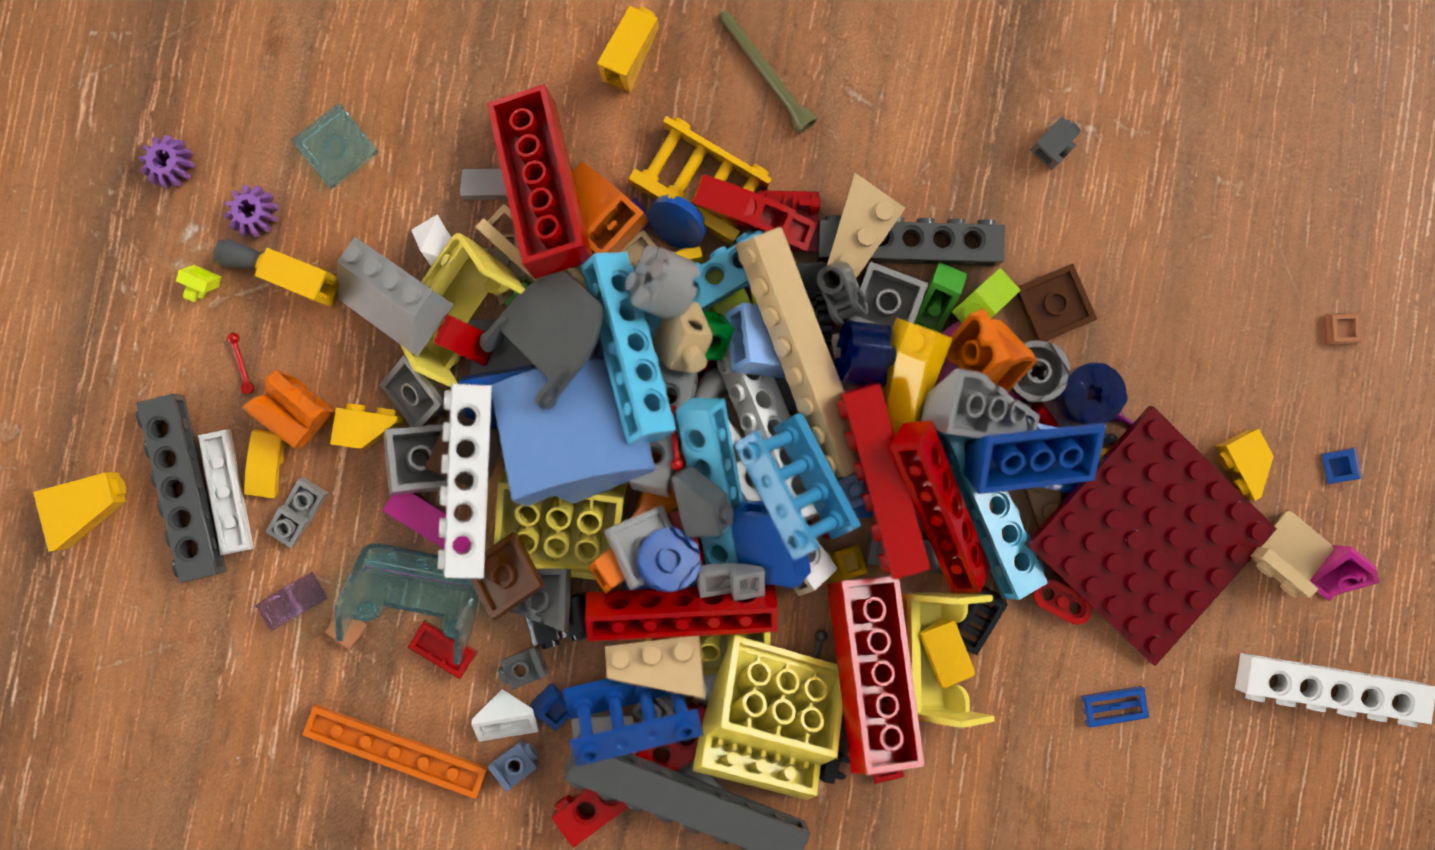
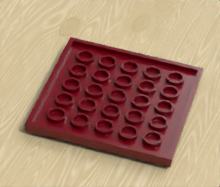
(1151, 536)

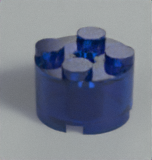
(864, 353)
(1108, 395)

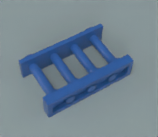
(622, 739)

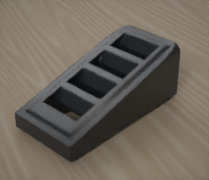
(988, 624)

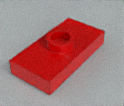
(439, 649)

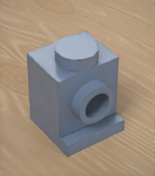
(505, 773)

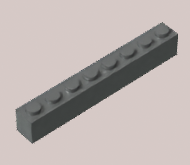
(689, 802)

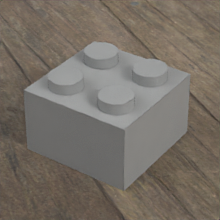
(889, 295)
(406, 458)

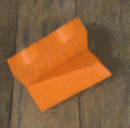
(990, 349)
(290, 409)

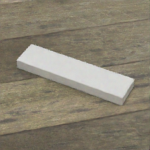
(225, 492)

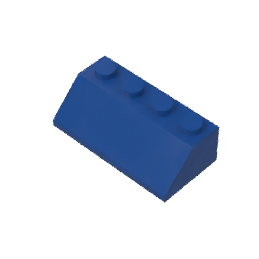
(1034, 458)

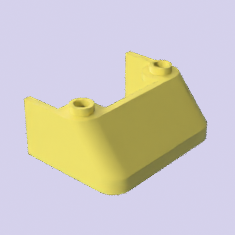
(463, 277)
(934, 704)

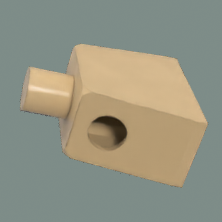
(684, 341)

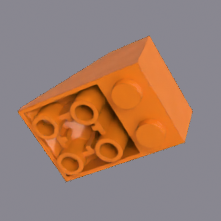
(607, 213)

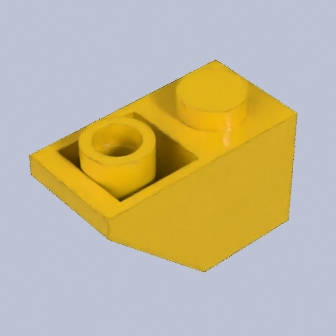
(362, 429)
(1248, 462)

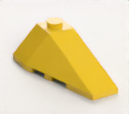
(915, 371)

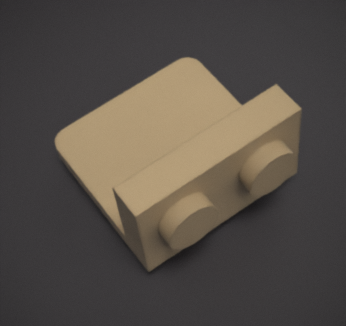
(1293, 555)

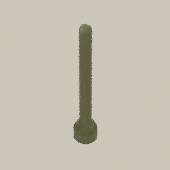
(801, 117)

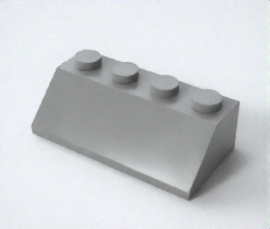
(389, 296)

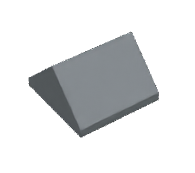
(413, 394)

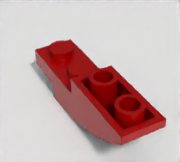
(753, 211)

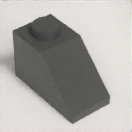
(701, 504)

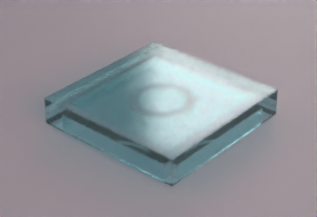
(335, 146)

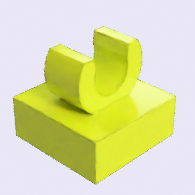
(197, 282)

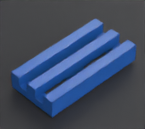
(1114, 694)

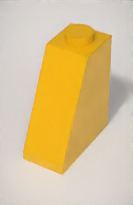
(628, 48)
(297, 276)
(78, 507)

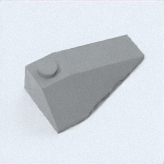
(975, 407)

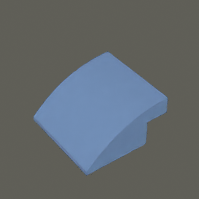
(568, 448)

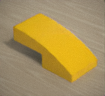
(263, 464)

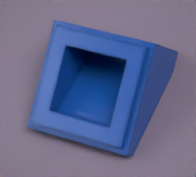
(1342, 465)
(551, 707)

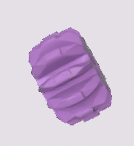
(157, 158)
(242, 204)

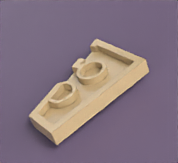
(659, 664)

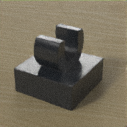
(829, 770)

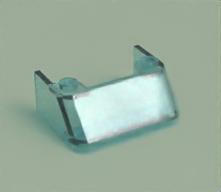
(407, 582)

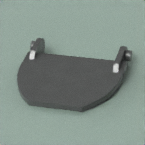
(553, 327)

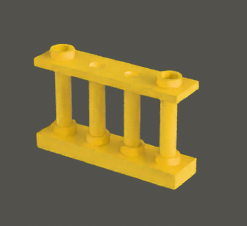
(648, 179)

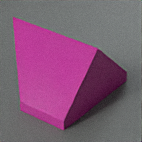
(1344, 572)

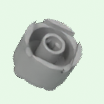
(662, 283)
(1051, 379)

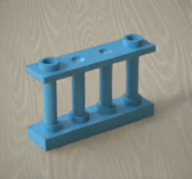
(816, 475)

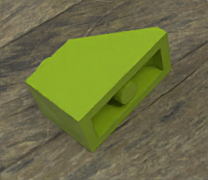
(991, 295)

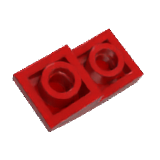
(462, 339)

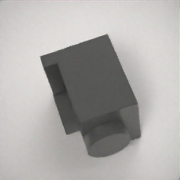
(1056, 142)
(533, 662)

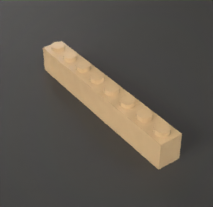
(798, 342)

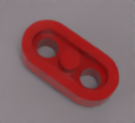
(1060, 602)

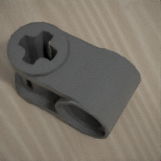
(841, 295)

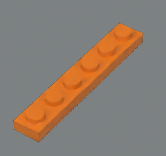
(395, 751)

